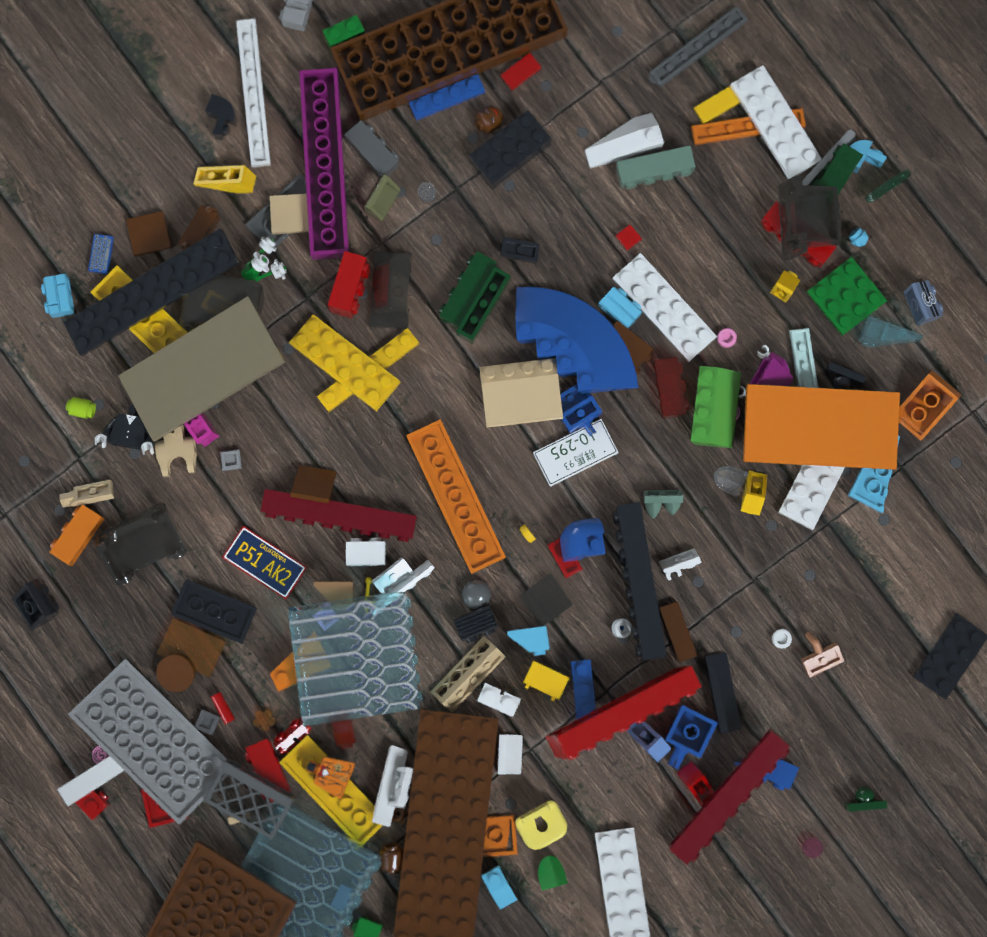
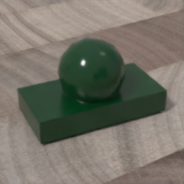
(865, 801)

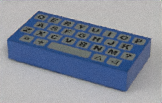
(101, 254)

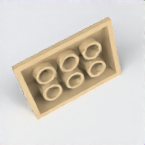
(521, 392)

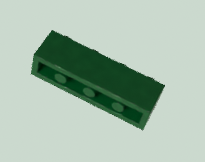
(841, 167)
(467, 289)
(483, 305)

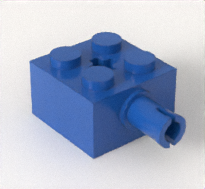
(678, 737)

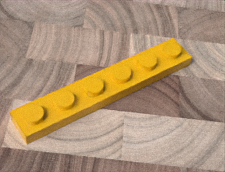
(384, 357)

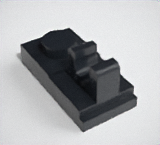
(519, 250)

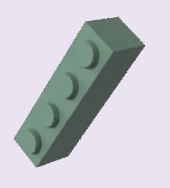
(655, 167)

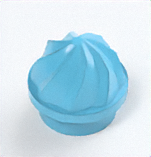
(858, 237)

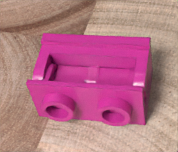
(202, 430)

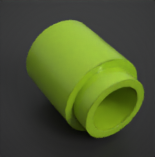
(81, 407)

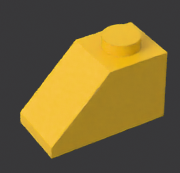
(785, 285)
(754, 493)

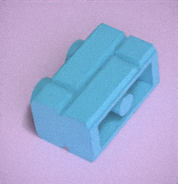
(58, 295)
(620, 308)

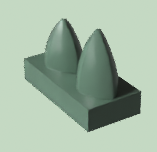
(654, 498)

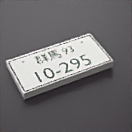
(575, 453)

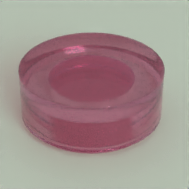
(812, 848)

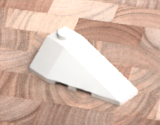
(629, 140)

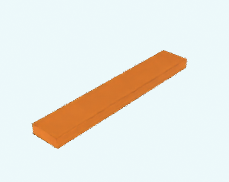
(731, 129)

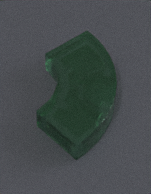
(887, 186)

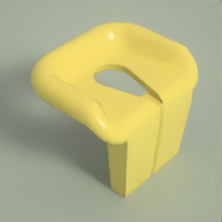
(556, 825)

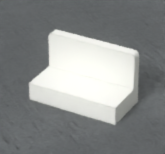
(510, 754)

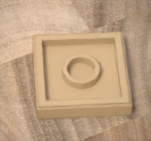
(289, 214)

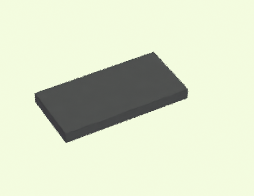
(261, 222)

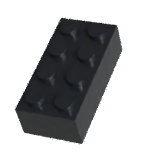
(510, 149)

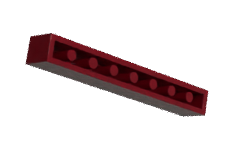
(339, 514)
(729, 796)

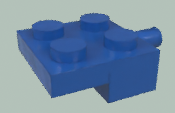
(579, 410)

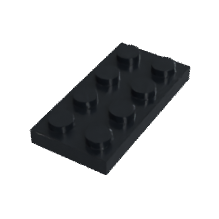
(214, 611)
(950, 656)

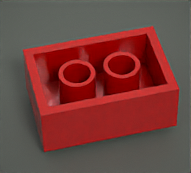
(349, 285)

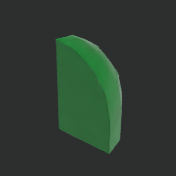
(551, 873)

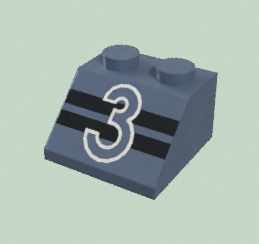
(923, 302)

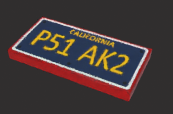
(264, 562)

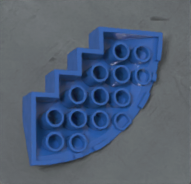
(577, 337)

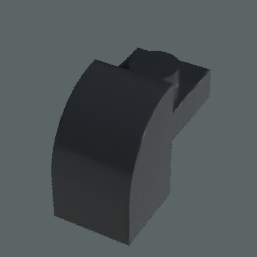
(224, 113)

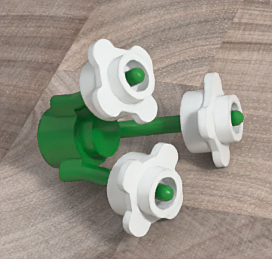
(260, 263)

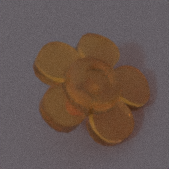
(264, 719)

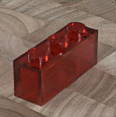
(670, 387)

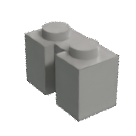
(295, 14)

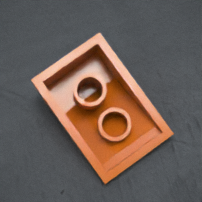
(927, 405)

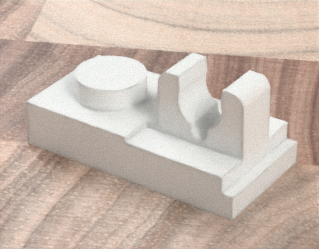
(680, 561)

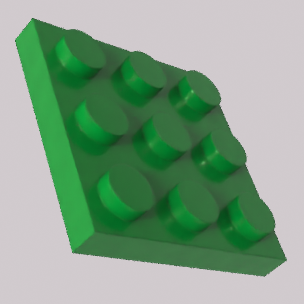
(846, 296)

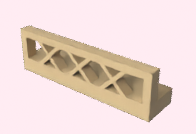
(470, 676)

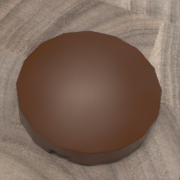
(175, 672)

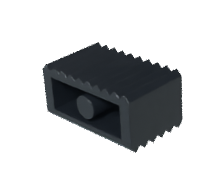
(476, 623)

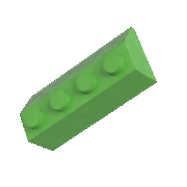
(716, 407)

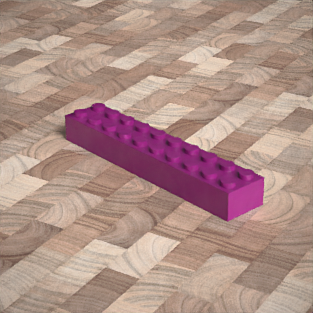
(324, 163)

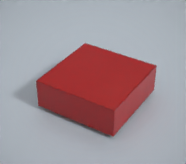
(628, 237)

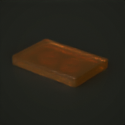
(192, 643)

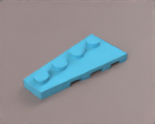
(871, 487)

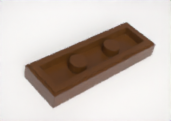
(678, 632)

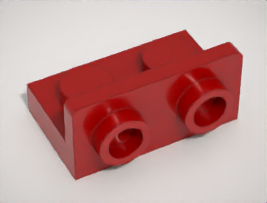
(93, 803)

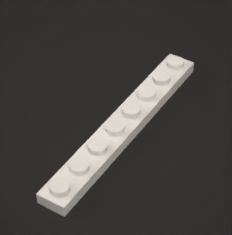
(253, 93)

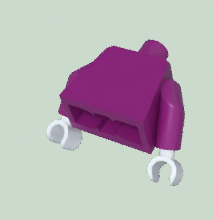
(772, 371)

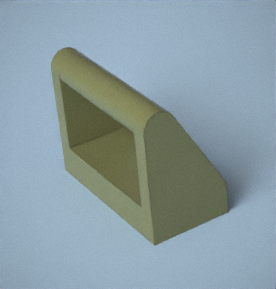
(382, 198)

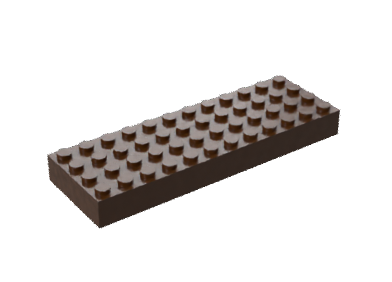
(441, 49)
(446, 825)

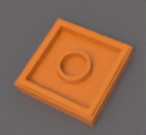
(497, 836)

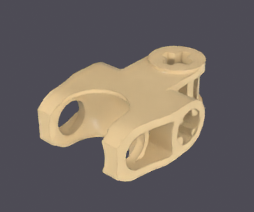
(176, 446)

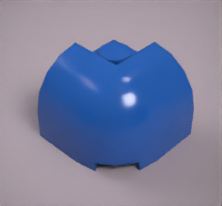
(582, 540)

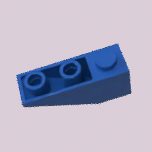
(782, 775)

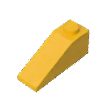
(226, 178)

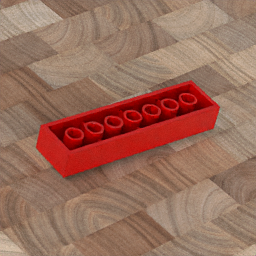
(622, 712)

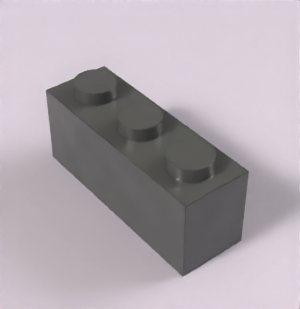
(372, 149)

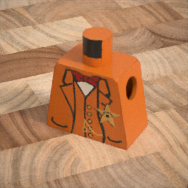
(332, 774)

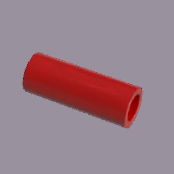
(222, 708)

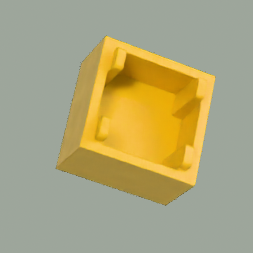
(545, 680)

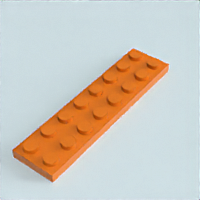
(456, 496)

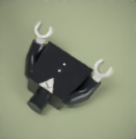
(126, 432)

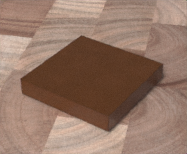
(148, 233)
(313, 484)

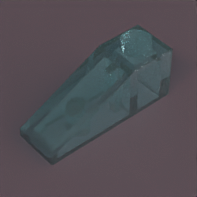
(880, 333)

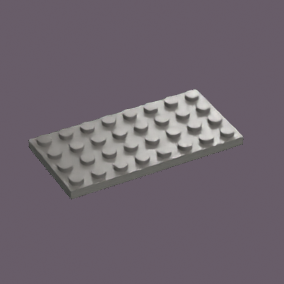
(150, 741)

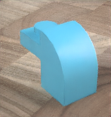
(871, 156)

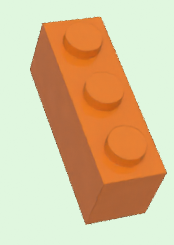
(76, 534)

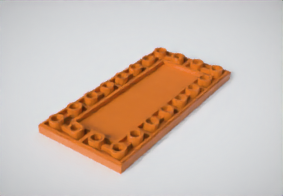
(821, 427)

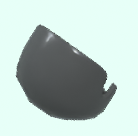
(476, 594)

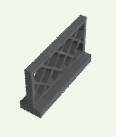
(254, 782)

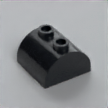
(35, 604)

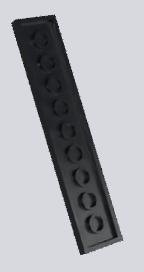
(151, 292)

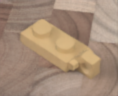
(88, 494)

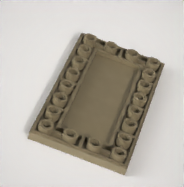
(201, 368)

